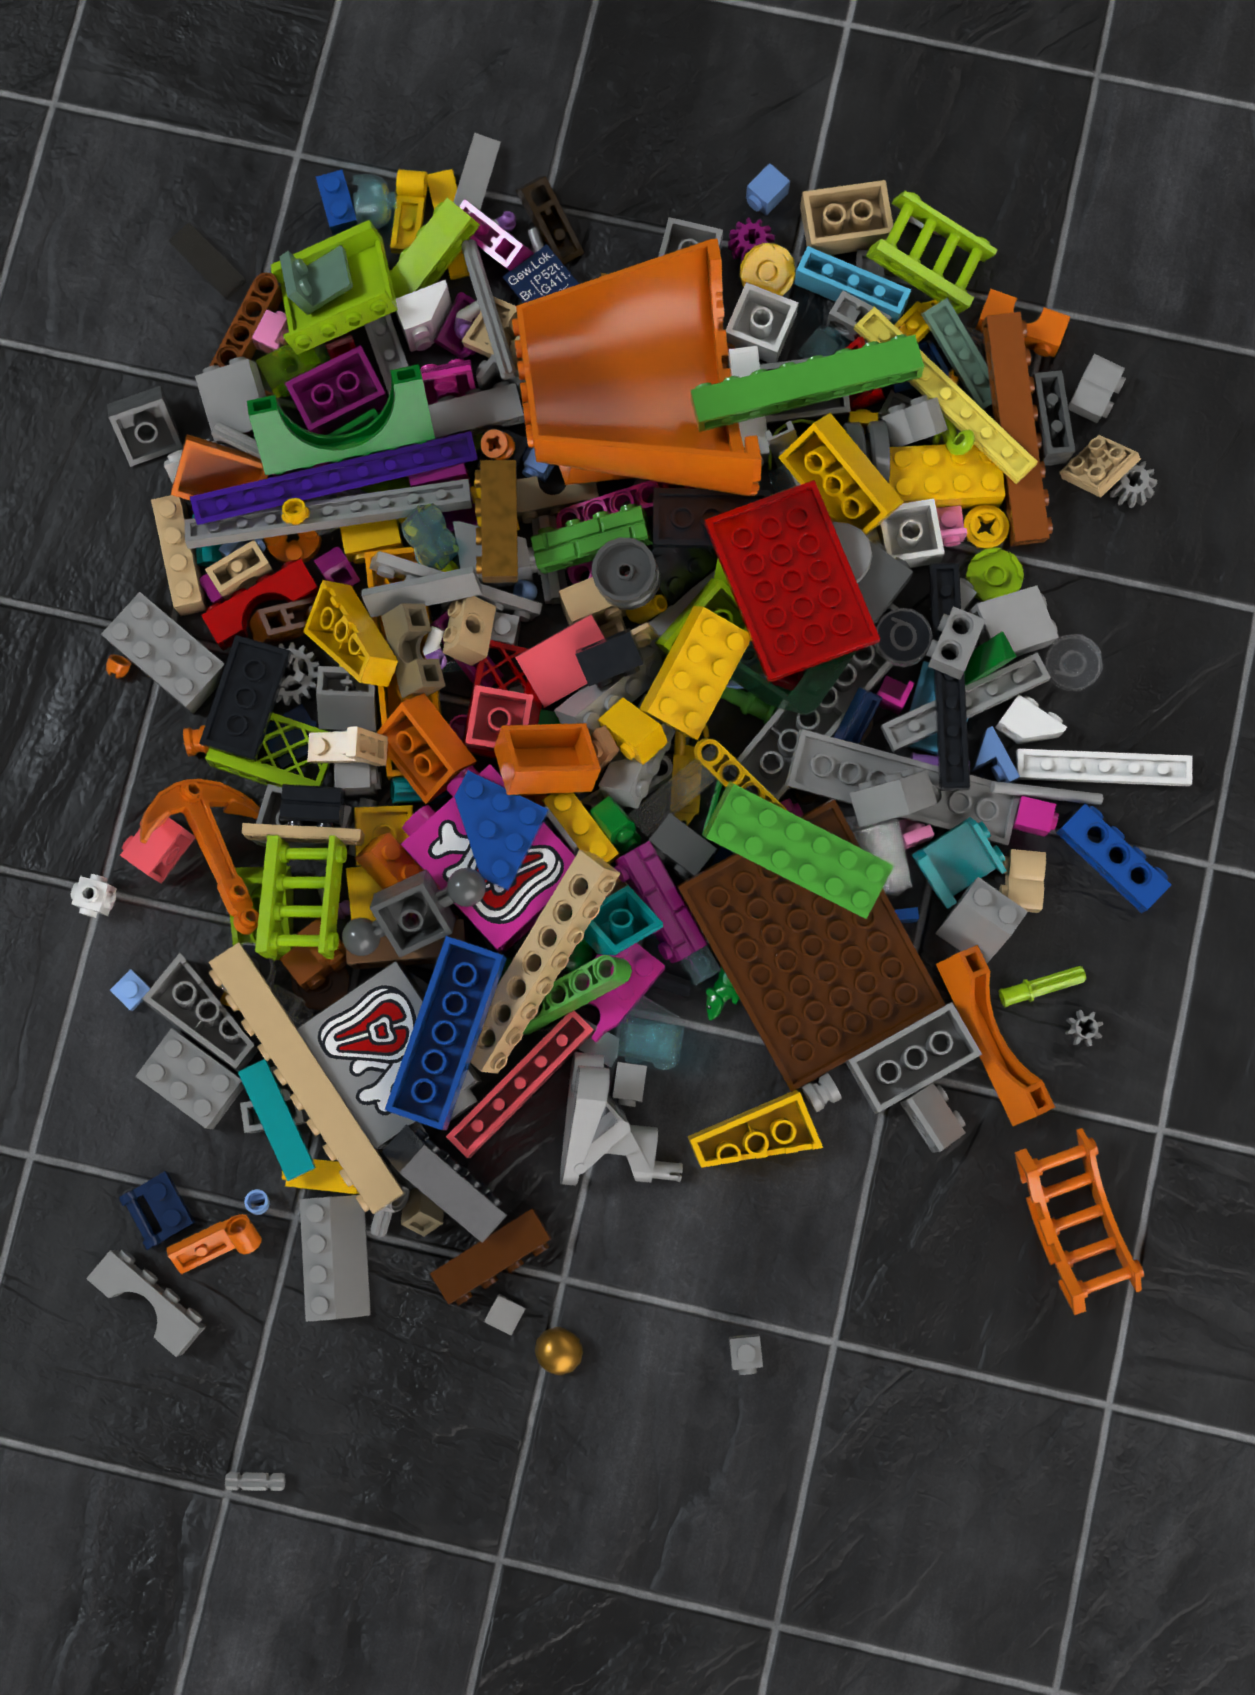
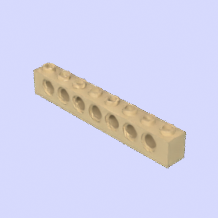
(541, 947)

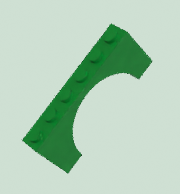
(289, 447)

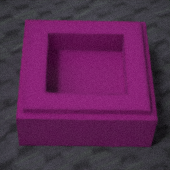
(210, 589)

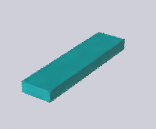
(277, 1120)

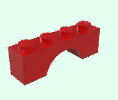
(232, 616)

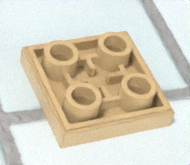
(1099, 465)

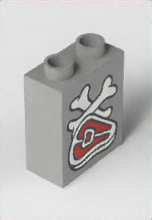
(362, 1047)

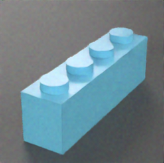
(831, 276)

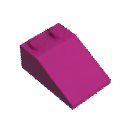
(447, 379)

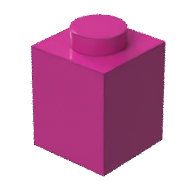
(1035, 816)

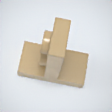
(348, 747)

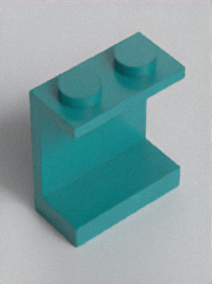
(958, 859)

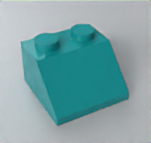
(621, 923)

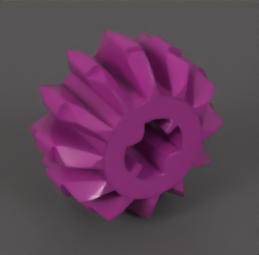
(750, 232)

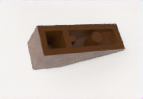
(281, 622)

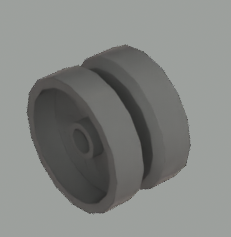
(876, 445)
(610, 568)

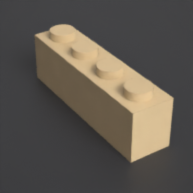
(179, 561)

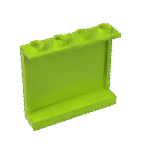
(365, 302)

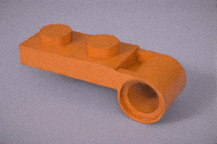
(214, 1241)

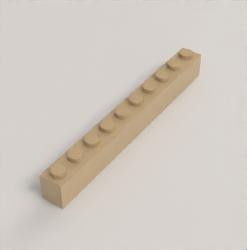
(306, 1078)

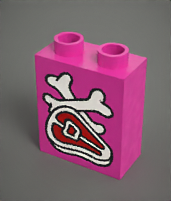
(442, 847)

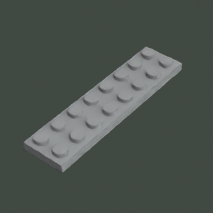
(837, 767)

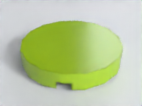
(994, 573)

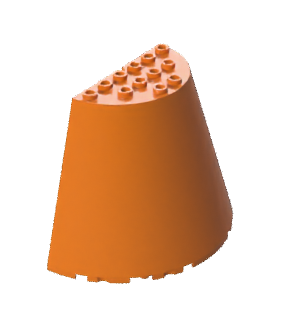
(617, 369)

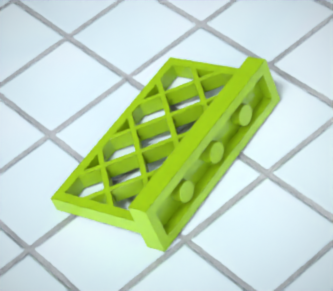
(267, 774)

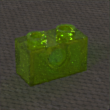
(275, 364)

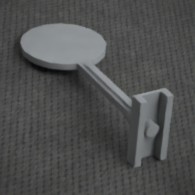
(853, 540)

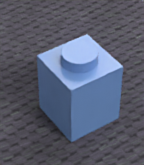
(767, 190)

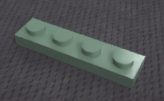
(960, 351)

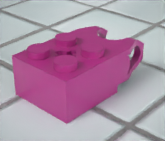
(619, 1002)

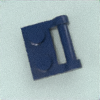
(166, 1206)

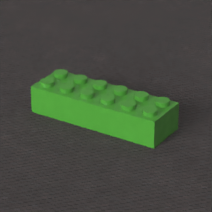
(797, 850)

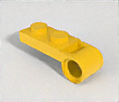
(409, 215)

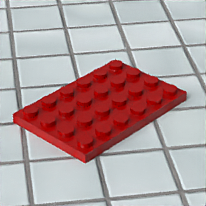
(791, 581)

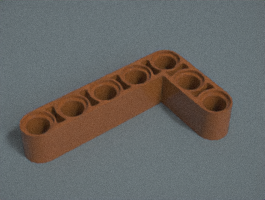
(244, 324)

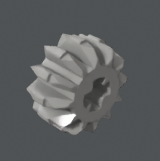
(1142, 487)

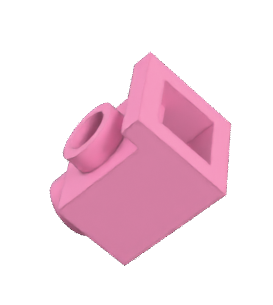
(270, 332)

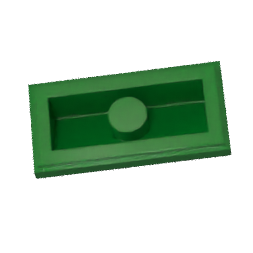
(988, 658)

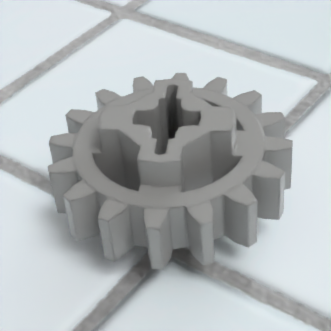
(300, 680)

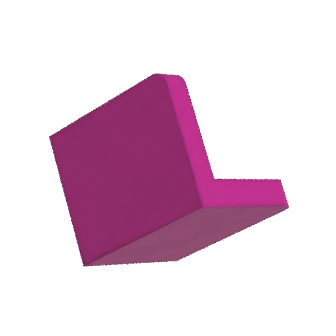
(894, 694)

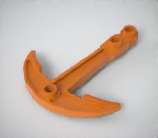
(197, 811)

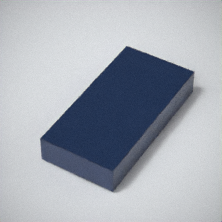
(858, 716)

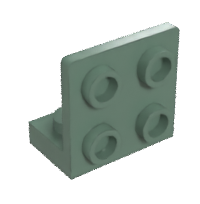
(319, 281)

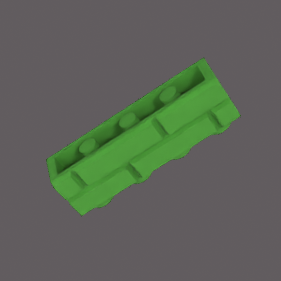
(581, 540)

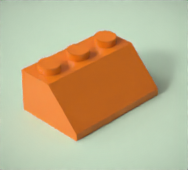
(424, 747)

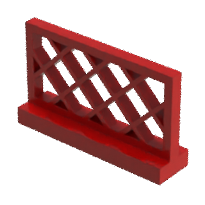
(528, 689)

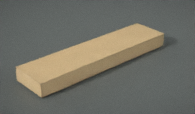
(302, 834)

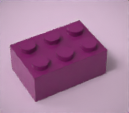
(337, 392)

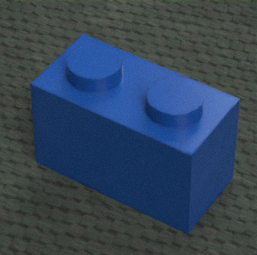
(337, 201)

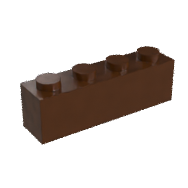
(486, 1259)

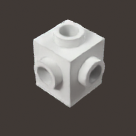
(103, 898)

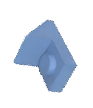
(993, 751)

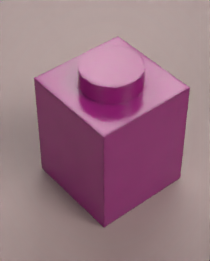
(336, 567)

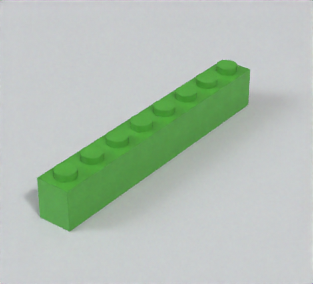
(807, 382)

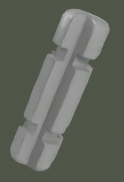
(255, 1481)

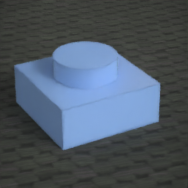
(130, 989)

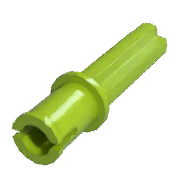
(1030, 989)

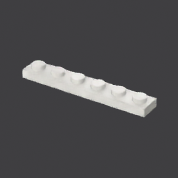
(1104, 767)

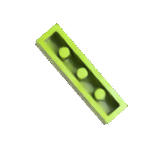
(432, 249)

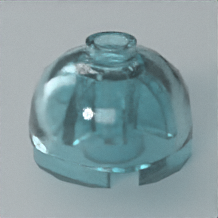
(373, 200)

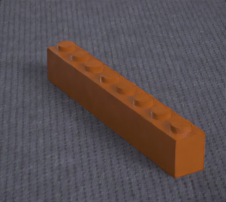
(1016, 414)

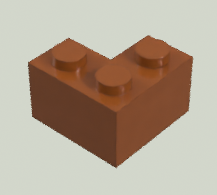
(308, 965)

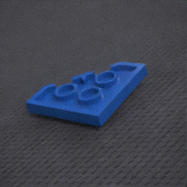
(497, 827)

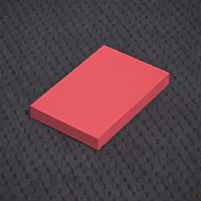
(553, 663)

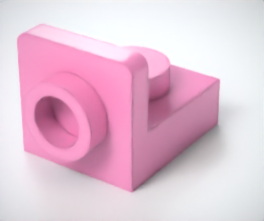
(951, 525)
(915, 833)

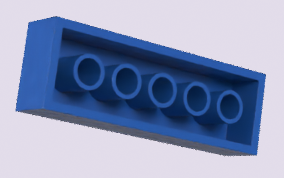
(445, 1033)

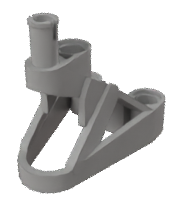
(590, 1136)

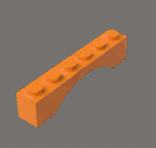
(1017, 1088)

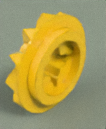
(986, 514)

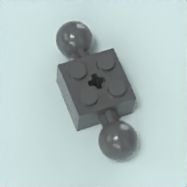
(413, 912)

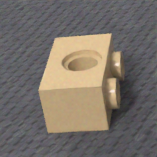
(239, 569)
(469, 629)

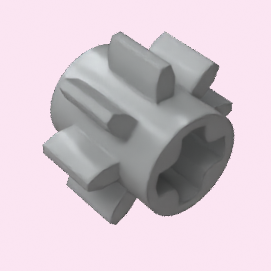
(1076, 1030)

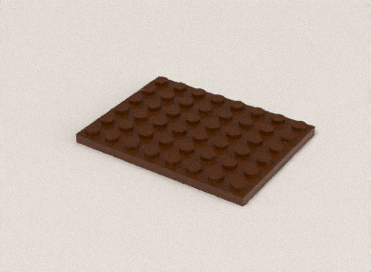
(806, 968)

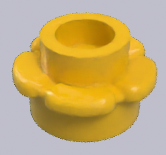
(294, 511)

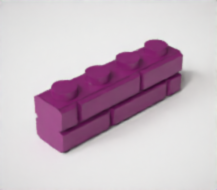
(651, 882)

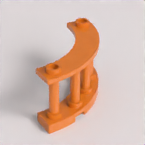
(1049, 1228)

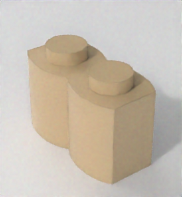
(1025, 878)

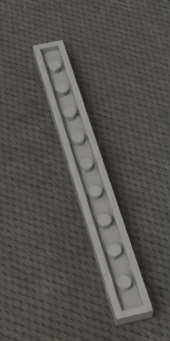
(331, 513)

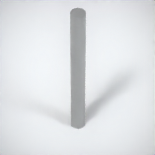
(1046, 793)

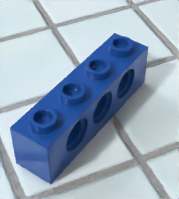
(1117, 874)

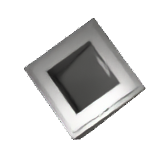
(504, 1314)

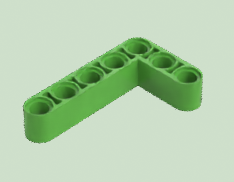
(576, 988)

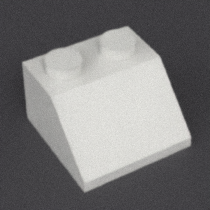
(423, 314)

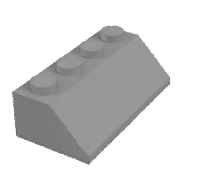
(334, 1258)

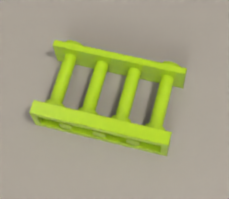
(910, 267)
(276, 882)

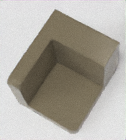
(421, 1213)

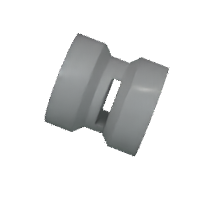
(822, 1092)

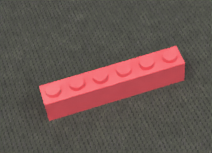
(520, 1084)

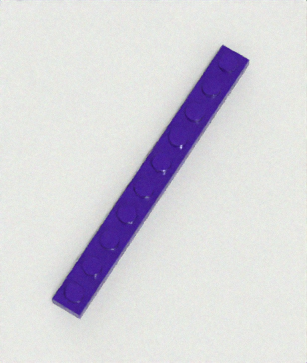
(333, 478)

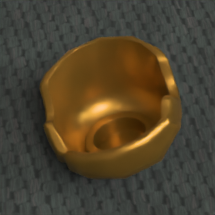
(558, 1351)

